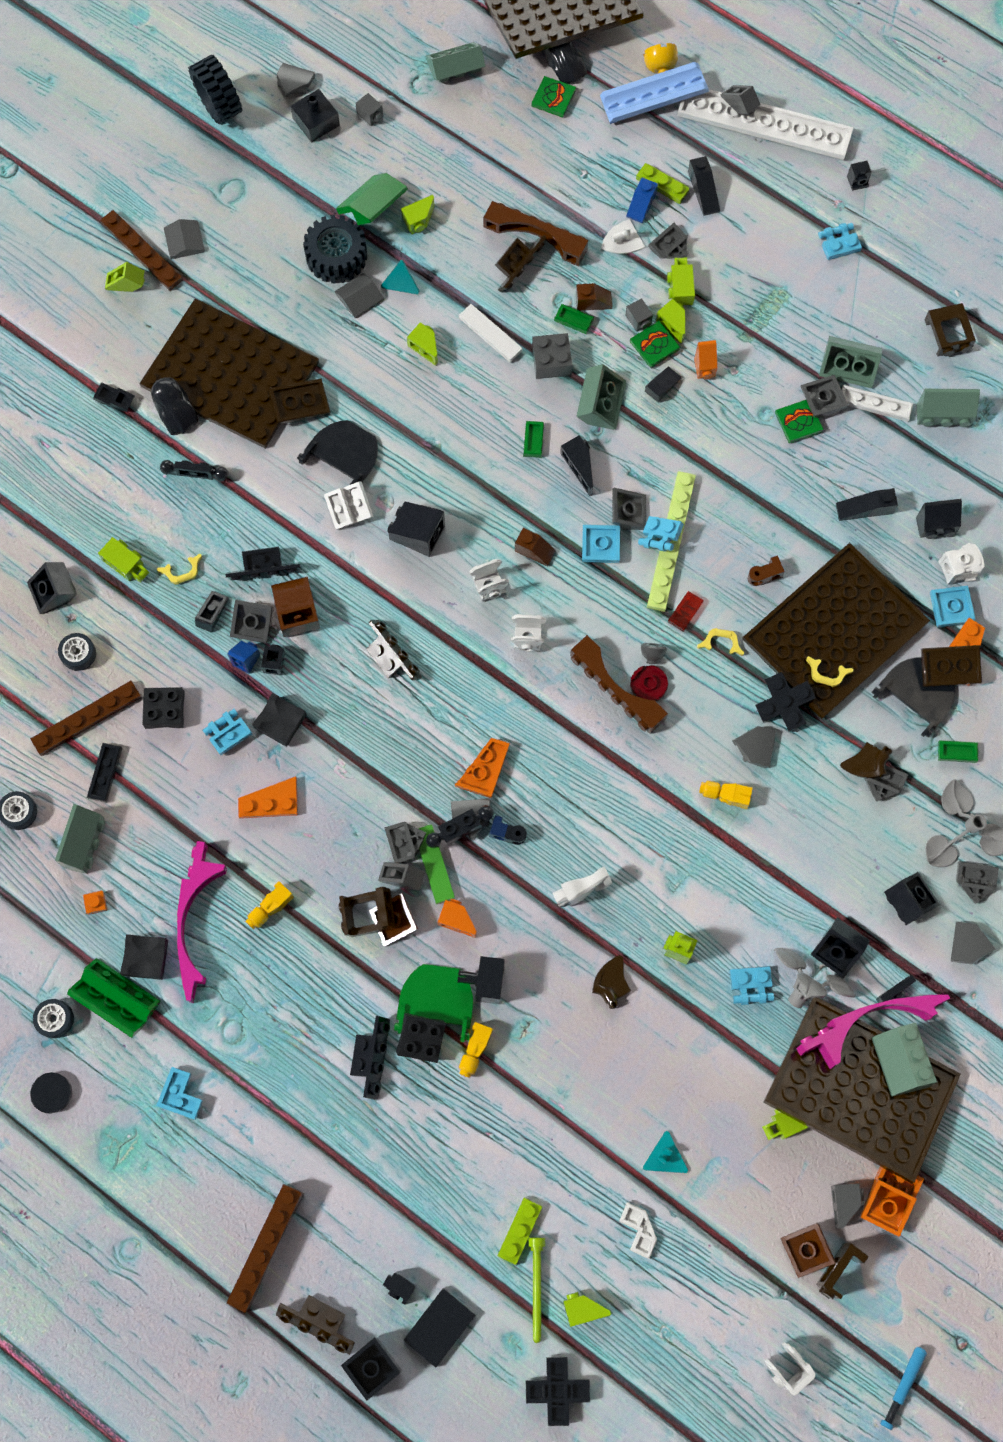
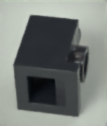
(859, 175)
(271, 652)
(399, 1287)

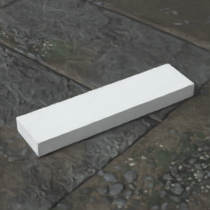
(490, 333)
(877, 403)

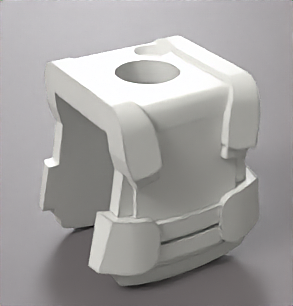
(962, 564)
(488, 572)
(527, 624)
(800, 1379)

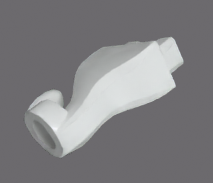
(578, 889)

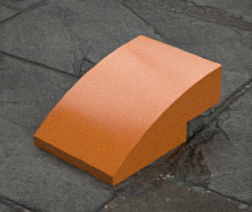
(890, 1201)

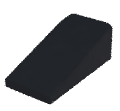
(662, 384)
(211, 611)

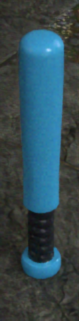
(908, 1378)

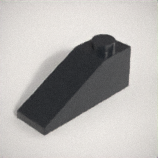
(703, 185)
(577, 457)
(868, 505)

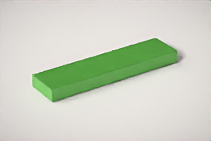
(435, 870)

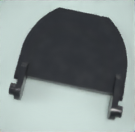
(345, 449)
(928, 702)

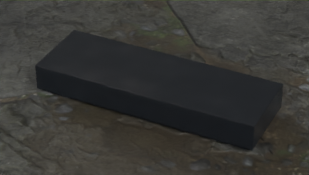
(104, 772)

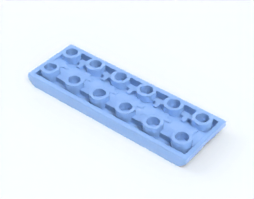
(653, 92)

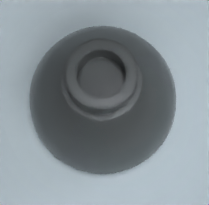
(653, 652)

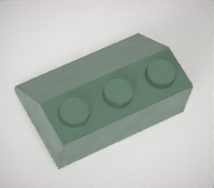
(456, 61)
(851, 361)
(601, 397)
(947, 407)
(80, 839)
(904, 1060)

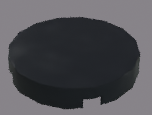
(51, 1093)

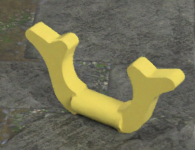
(185, 577)
(722, 633)
(826, 680)

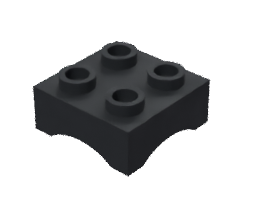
(163, 707)
(279, 720)
(144, 957)
(421, 1038)

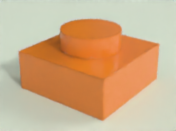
(95, 902)

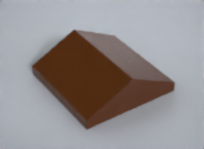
(404, 921)
(808, 1250)

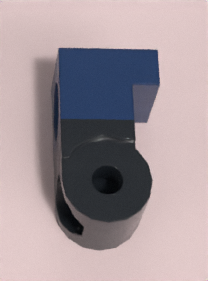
(507, 833)

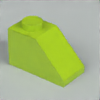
(418, 214)
(125, 278)
(673, 319)
(423, 342)
(582, 1309)

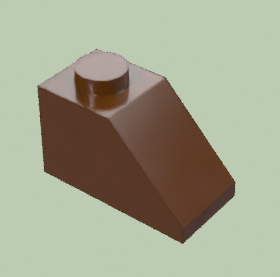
(592, 297)
(534, 547)

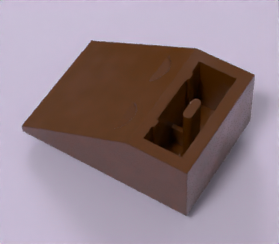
(295, 607)

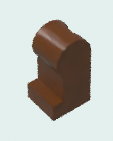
(763, 574)

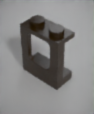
(948, 313)
(385, 912)
(833, 1272)

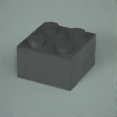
(551, 356)

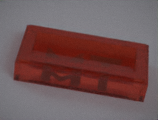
(685, 611)

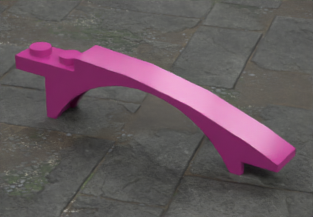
(200, 874)
(832, 1037)

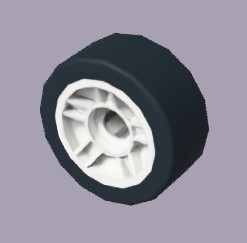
(68, 647)
(27, 812)
(43, 1014)

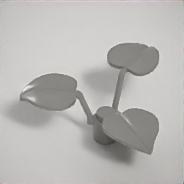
(958, 800)
(805, 986)

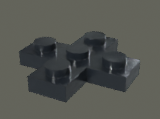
(785, 701)
(557, 1391)

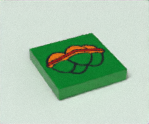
(553, 96)
(654, 344)
(798, 421)

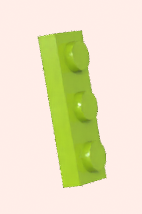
(666, 185)
(519, 1231)

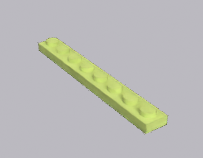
(667, 560)

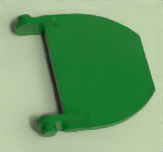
(435, 994)

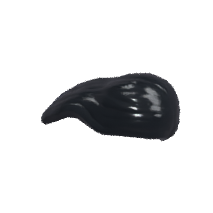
(566, 62)
(173, 405)

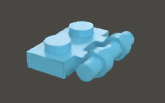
(842, 245)
(661, 528)
(229, 736)
(751, 978)

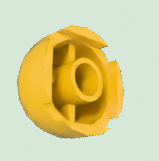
(661, 59)

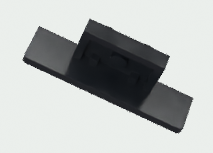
(262, 561)
(369, 1057)

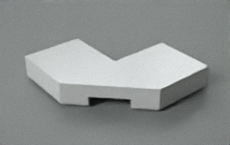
(645, 1236)

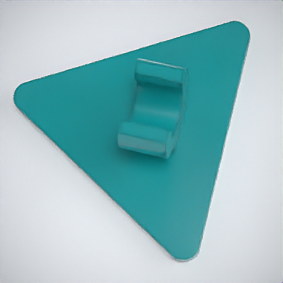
(400, 280)
(665, 1157)

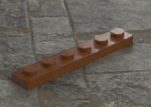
(141, 250)
(85, 718)

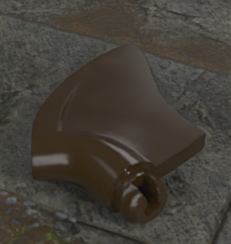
(868, 762)
(611, 982)

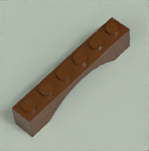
(504, 219)
(644, 711)
(264, 1248)

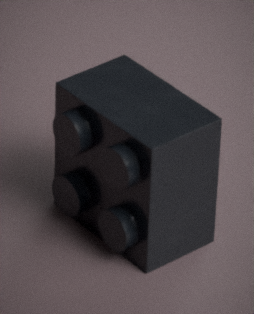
(371, 1368)

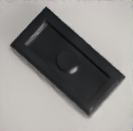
(897, 990)

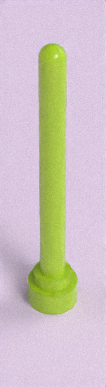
(536, 1245)

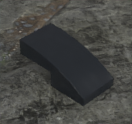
(113, 397)

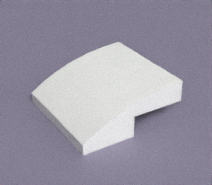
(348, 505)

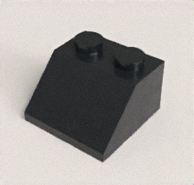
(939, 518)
(51, 586)
(911, 898)
(840, 947)

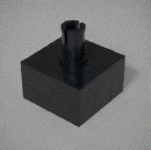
(315, 115)
(486, 980)

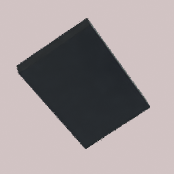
(439, 1327)

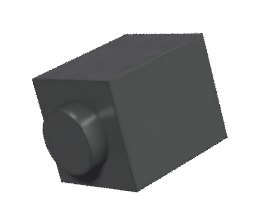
(369, 109)
(639, 315)

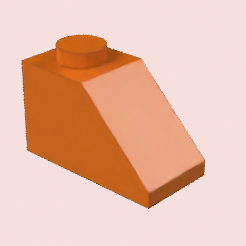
(706, 359)
(456, 918)

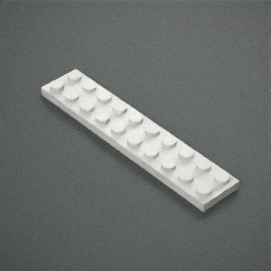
(770, 124)

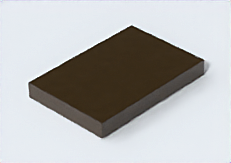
(299, 401)
(951, 665)

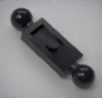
(194, 470)
(459, 826)

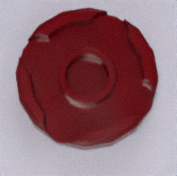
(649, 683)

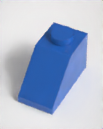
(642, 200)
(244, 656)

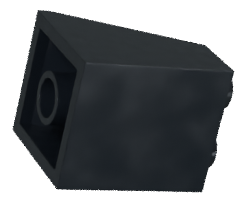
(417, 527)

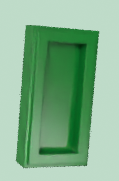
(574, 319)
(533, 439)
(957, 751)

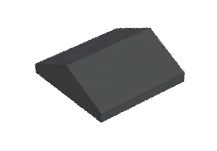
(184, 238)
(359, 295)
(824, 396)
(628, 509)
(251, 621)

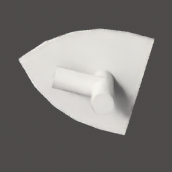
(622, 239)

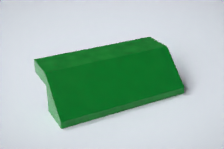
(372, 198)
(114, 998)

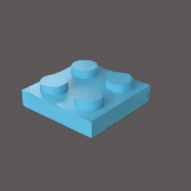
(601, 543)
(952, 606)

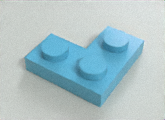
(173, 1096)

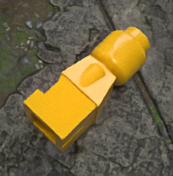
(730, 794)
(270, 905)
(476, 1047)

